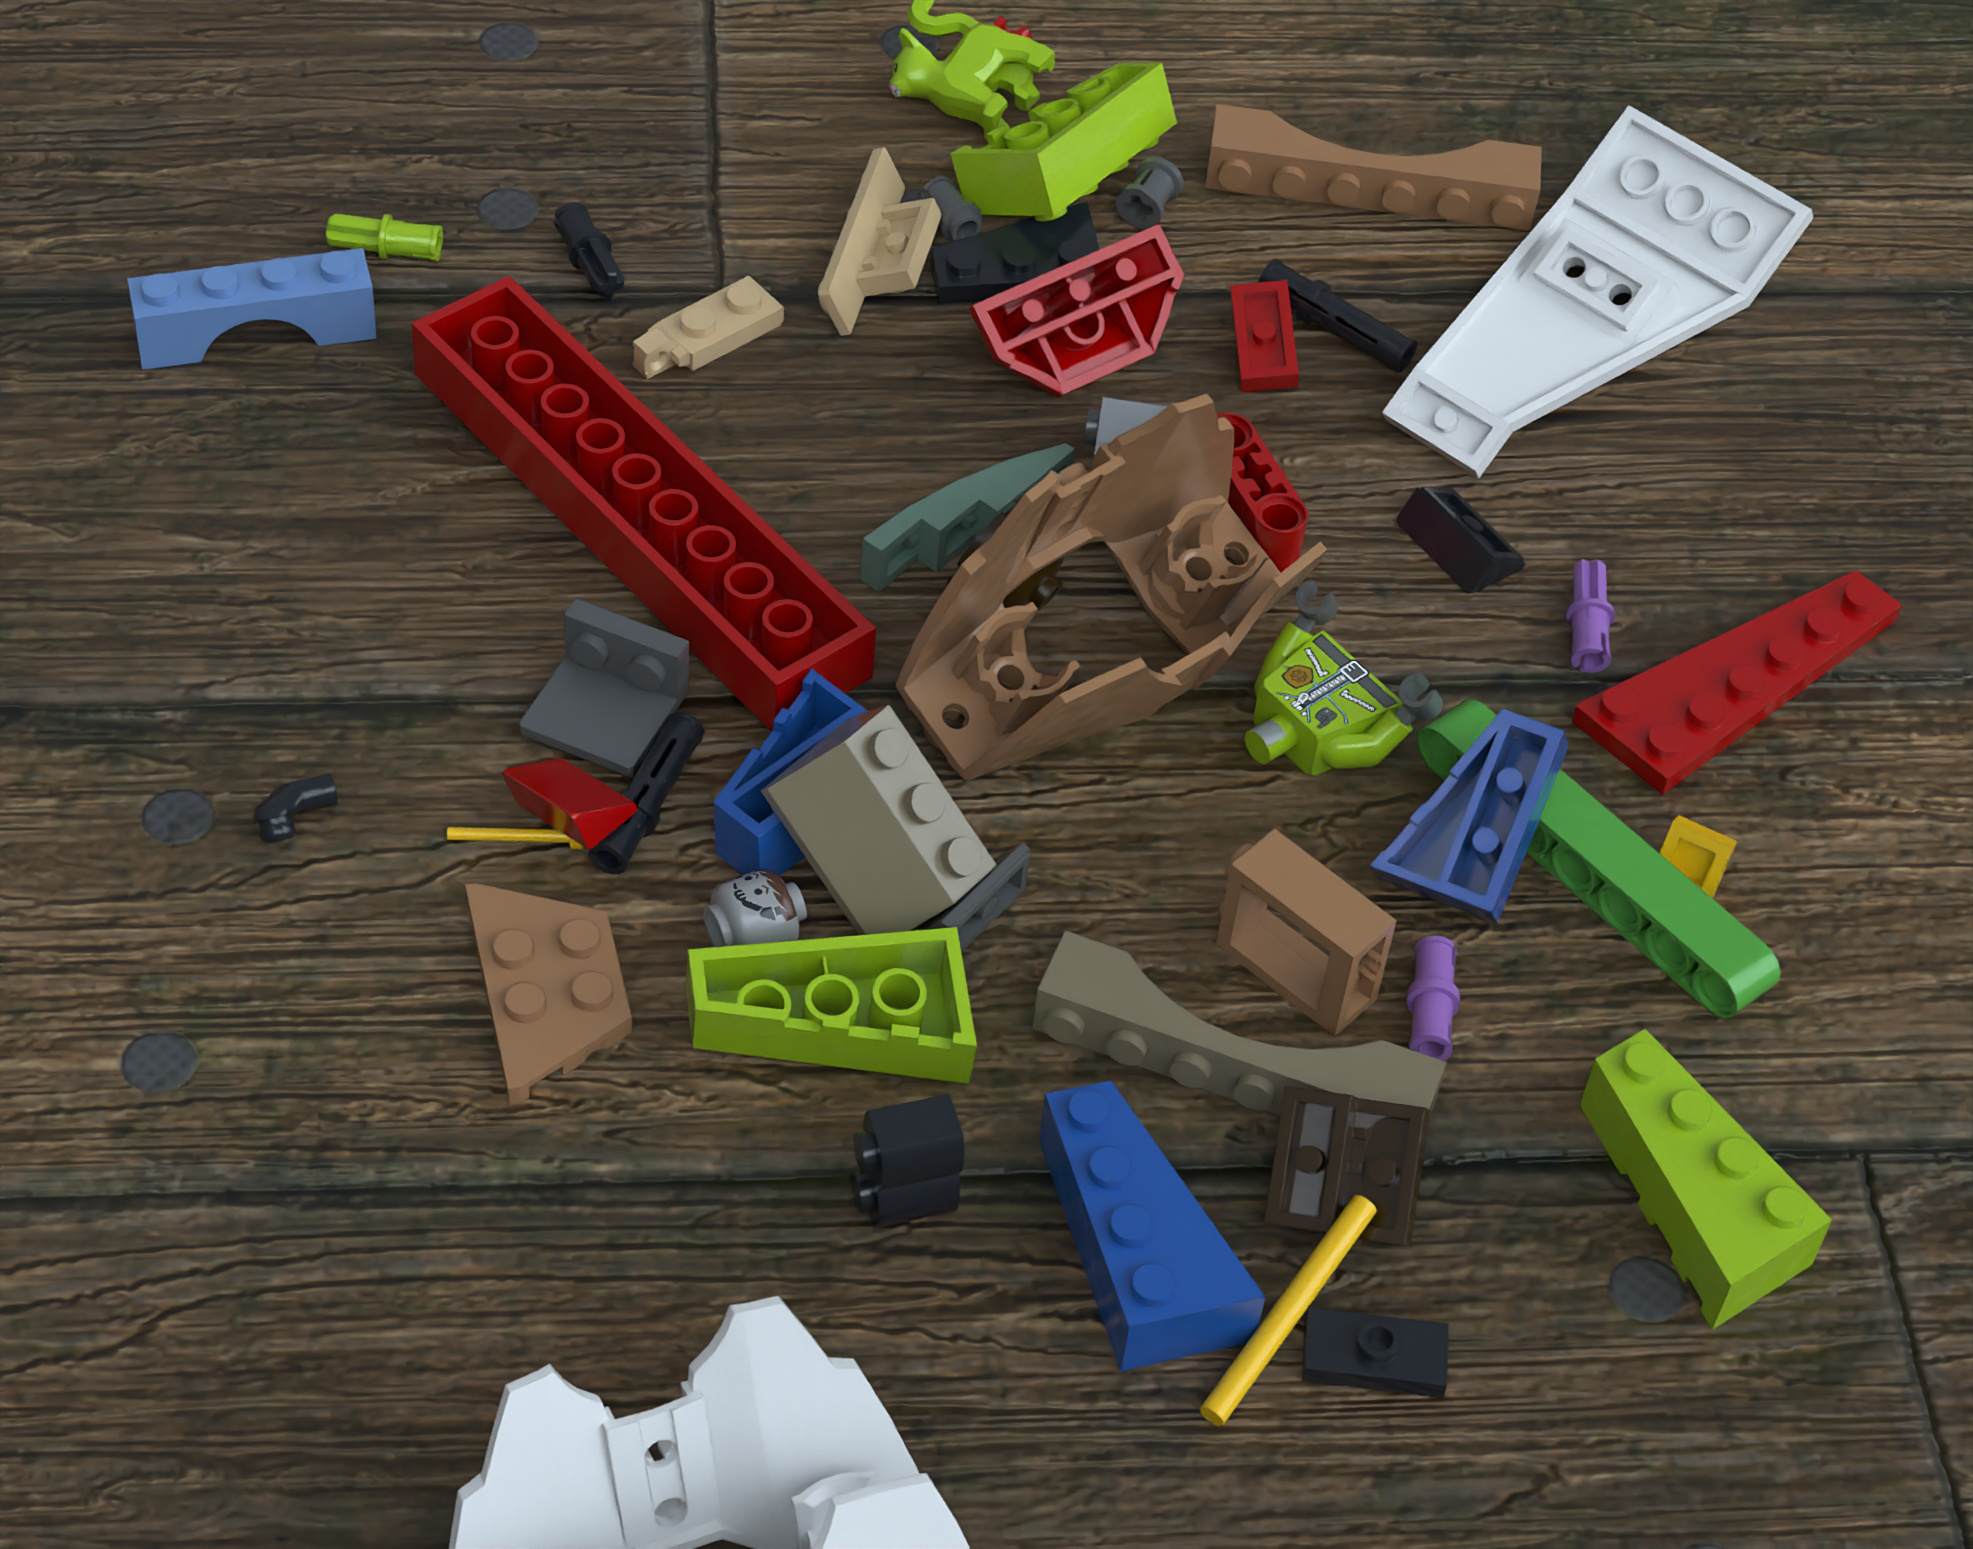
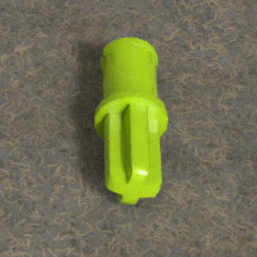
(385, 236)

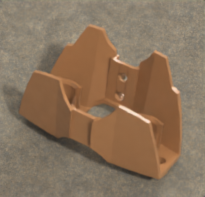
(1166, 519)

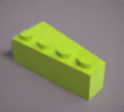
(1706, 1183)

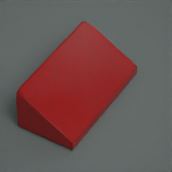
(569, 800)

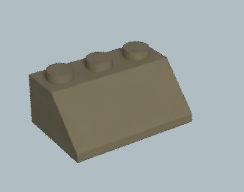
(878, 825)

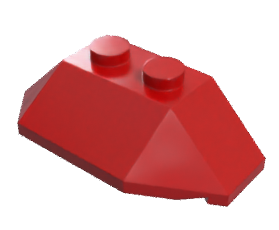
(1084, 314)

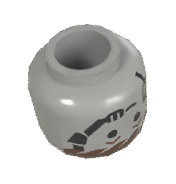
(754, 910)

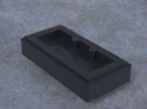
(1375, 1352)

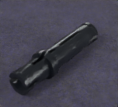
(1336, 314)
(649, 790)

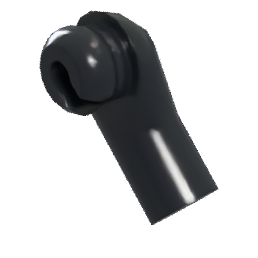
(292, 799)

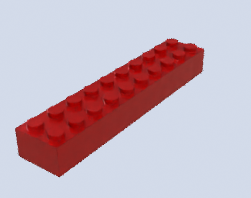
(641, 499)

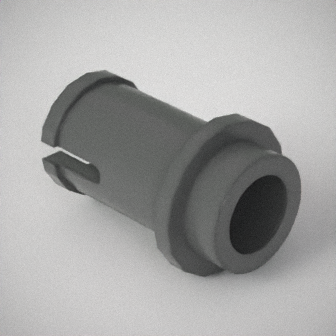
(958, 217)

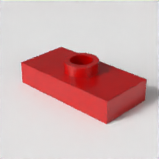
(1264, 336)

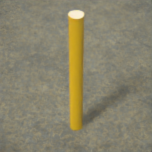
(1287, 1310)

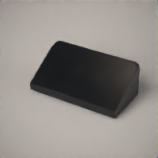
(1458, 538)

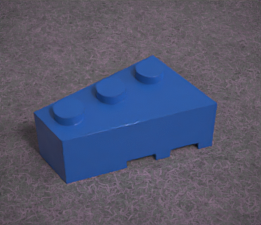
(745, 824)

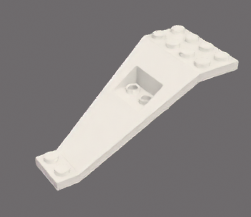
(1643, 221)

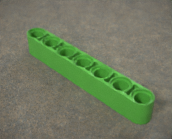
(1626, 881)

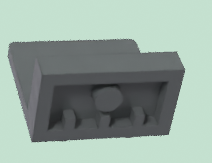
(609, 689)

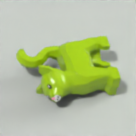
(974, 70)

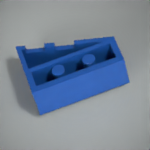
(1481, 819)

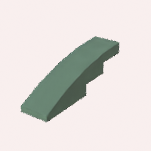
(953, 516)

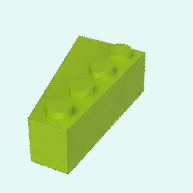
(1067, 144)
(839, 1002)

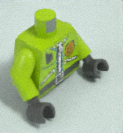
(1324, 703)

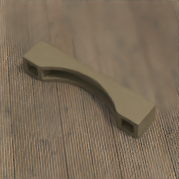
(1108, 1005)

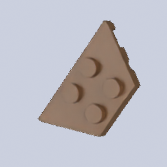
(546, 983)

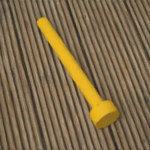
(510, 834)

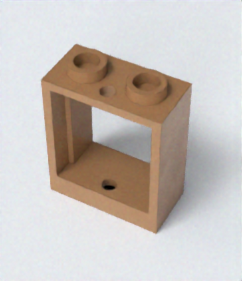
(1322, 905)

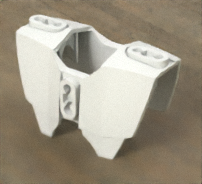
(756, 1452)

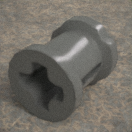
(1155, 185)

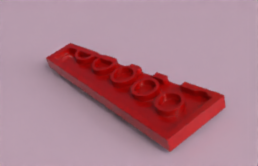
(1711, 695)

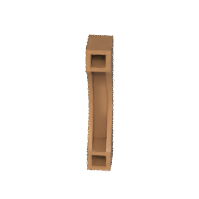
(1474, 185)

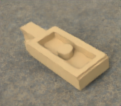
(708, 328)

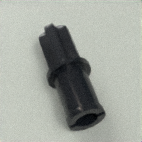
(589, 249)

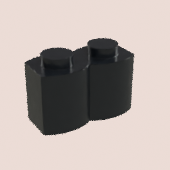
(908, 1161)

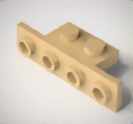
(879, 243)

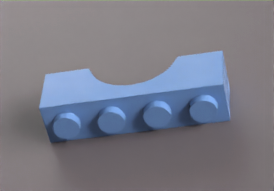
(187, 310)

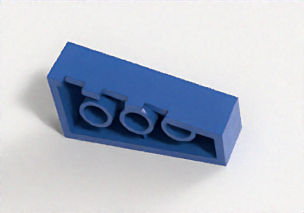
(1143, 1239)

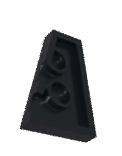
(1010, 255)

